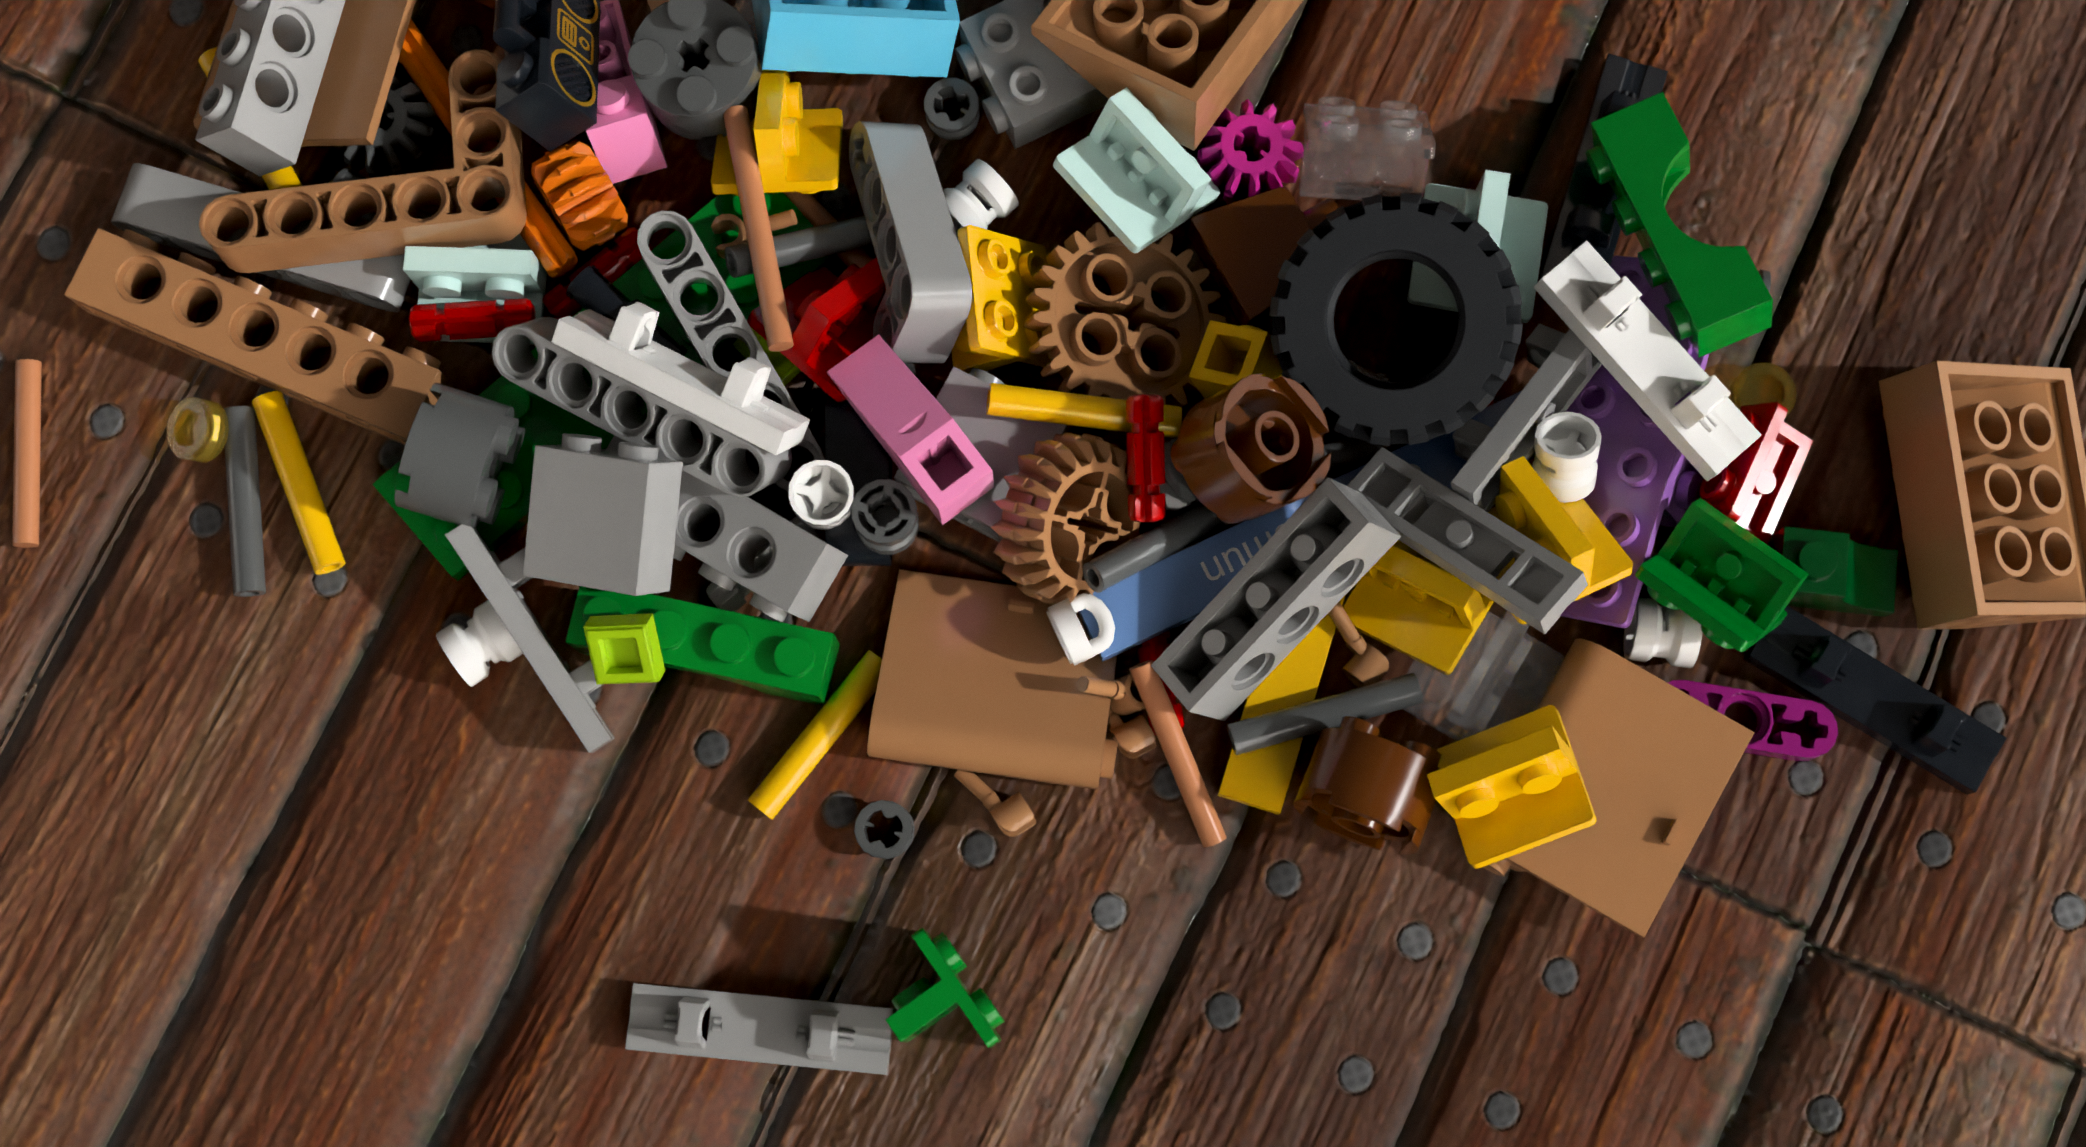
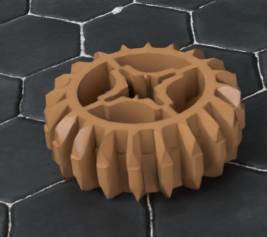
(1057, 482)

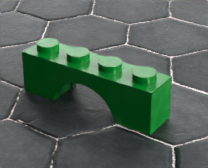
(1710, 288)
(723, 643)

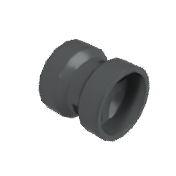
(885, 529)

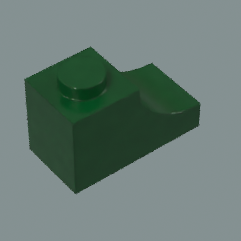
(1840, 571)

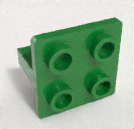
(1722, 578)
(926, 1004)

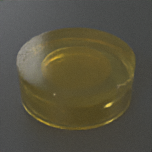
(1763, 384)
(197, 429)

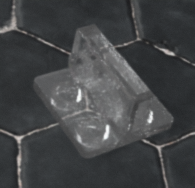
(1364, 149)
(1493, 682)

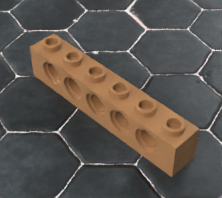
(111, 288)

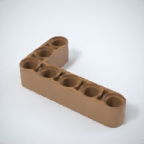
(393, 198)

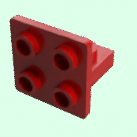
(829, 319)

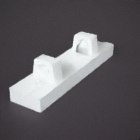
(1647, 360)
(730, 403)

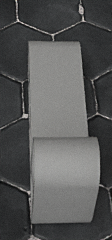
(913, 241)

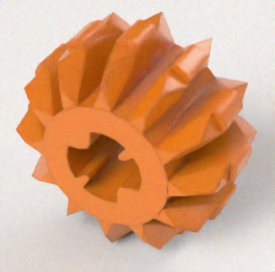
(579, 195)

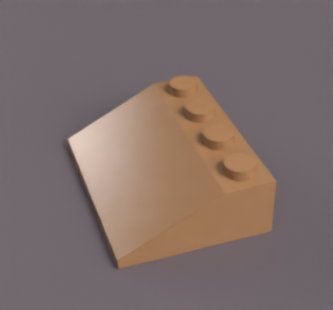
(1171, 54)
(1989, 492)

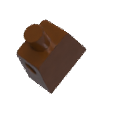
(1247, 246)

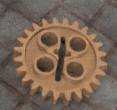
(1131, 278)

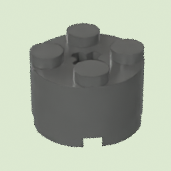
(667, 59)
(457, 457)

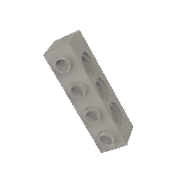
(282, 56)
(800, 562)
(1275, 600)

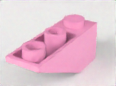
(625, 128)
(913, 429)

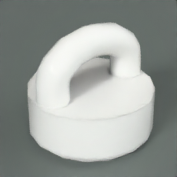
(1070, 631)

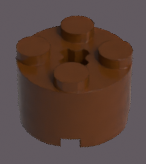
(1253, 447)
(1369, 786)

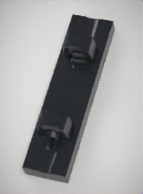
(1586, 205)
(1877, 700)

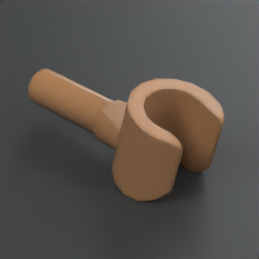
(731, 222)
(1367, 663)
(1117, 690)
(1133, 736)
(1011, 815)

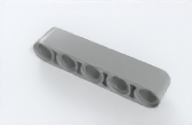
(169, 211)
(722, 322)
(614, 407)

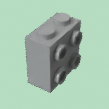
(1024, 80)
(995, 438)
(602, 516)

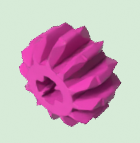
(1269, 143)

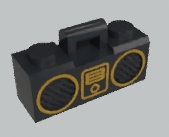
(548, 66)

